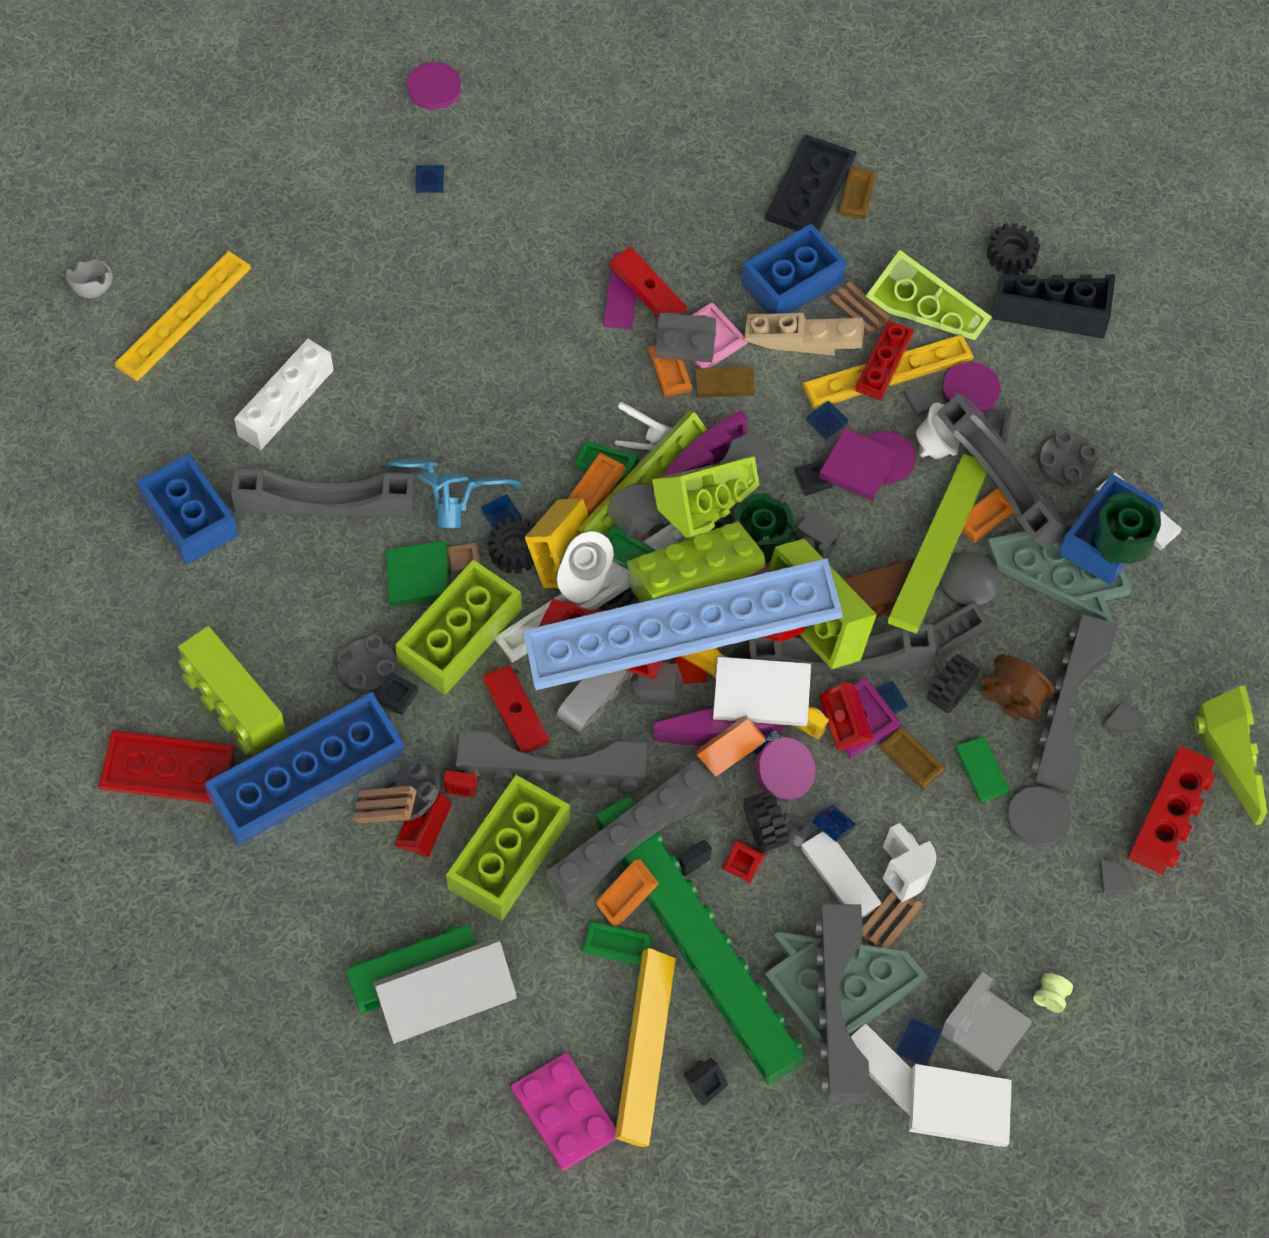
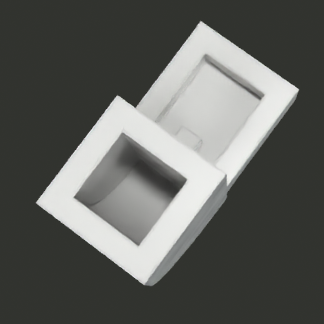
(910, 864)

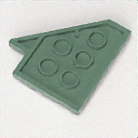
(1055, 575)
(868, 985)

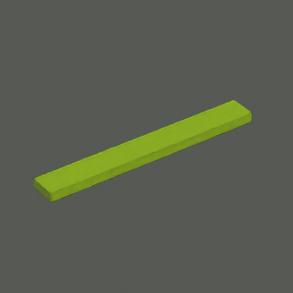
(938, 545)

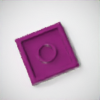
(858, 464)
(878, 714)

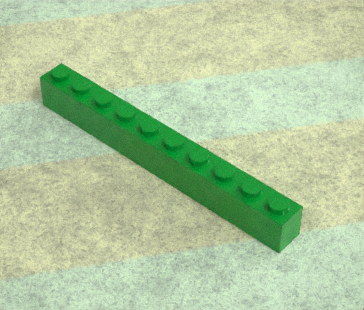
(712, 959)

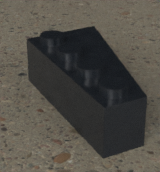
(1056, 303)

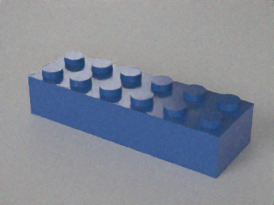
(304, 768)

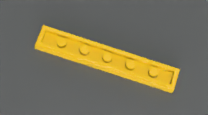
(182, 316)
(914, 364)
(645, 1048)

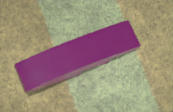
(711, 445)
(698, 728)

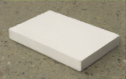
(762, 690)
(960, 1105)

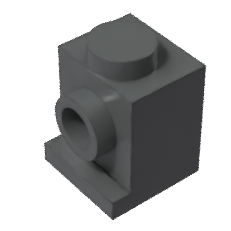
(818, 533)

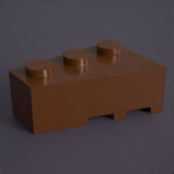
(881, 586)

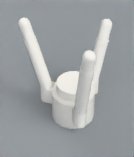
(654, 434)

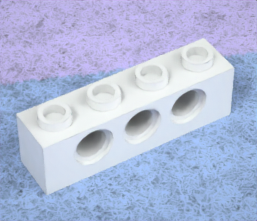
(284, 394)

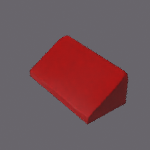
(846, 716)
(422, 832)

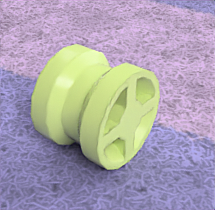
(1053, 992)

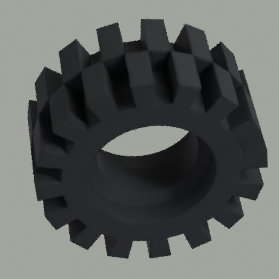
(1013, 236)
(500, 536)
(952, 683)
(766, 821)

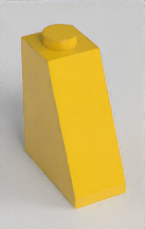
(552, 536)

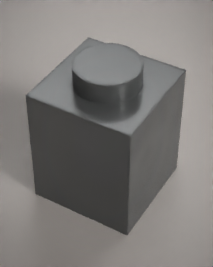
(663, 689)

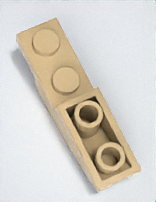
(799, 334)

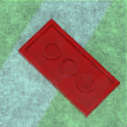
(163, 765)

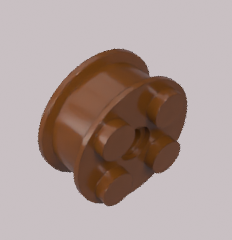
(1016, 687)

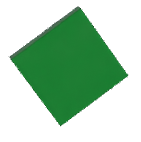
(417, 573)

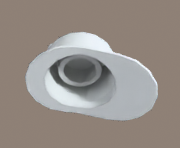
(935, 436)
(584, 566)

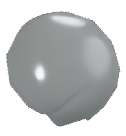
(87, 271)

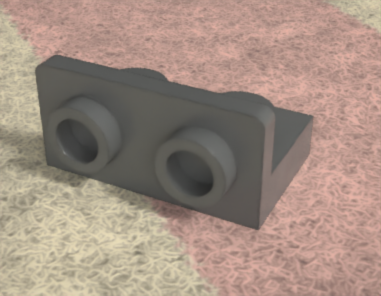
(685, 337)

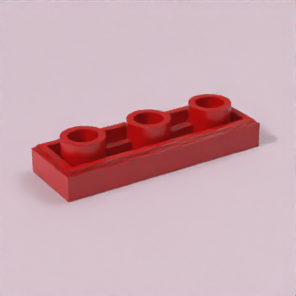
(646, 283)
(884, 360)
(509, 695)

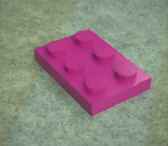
(564, 1111)

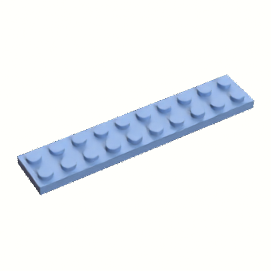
(682, 624)

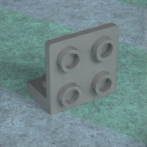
(985, 1025)

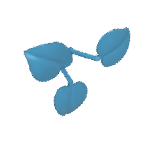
(448, 507)

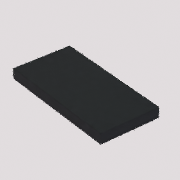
(810, 184)

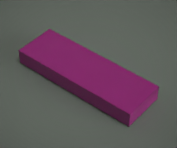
(620, 303)

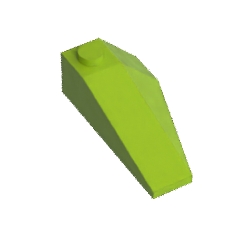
(920, 296)
(703, 495)
(1226, 736)

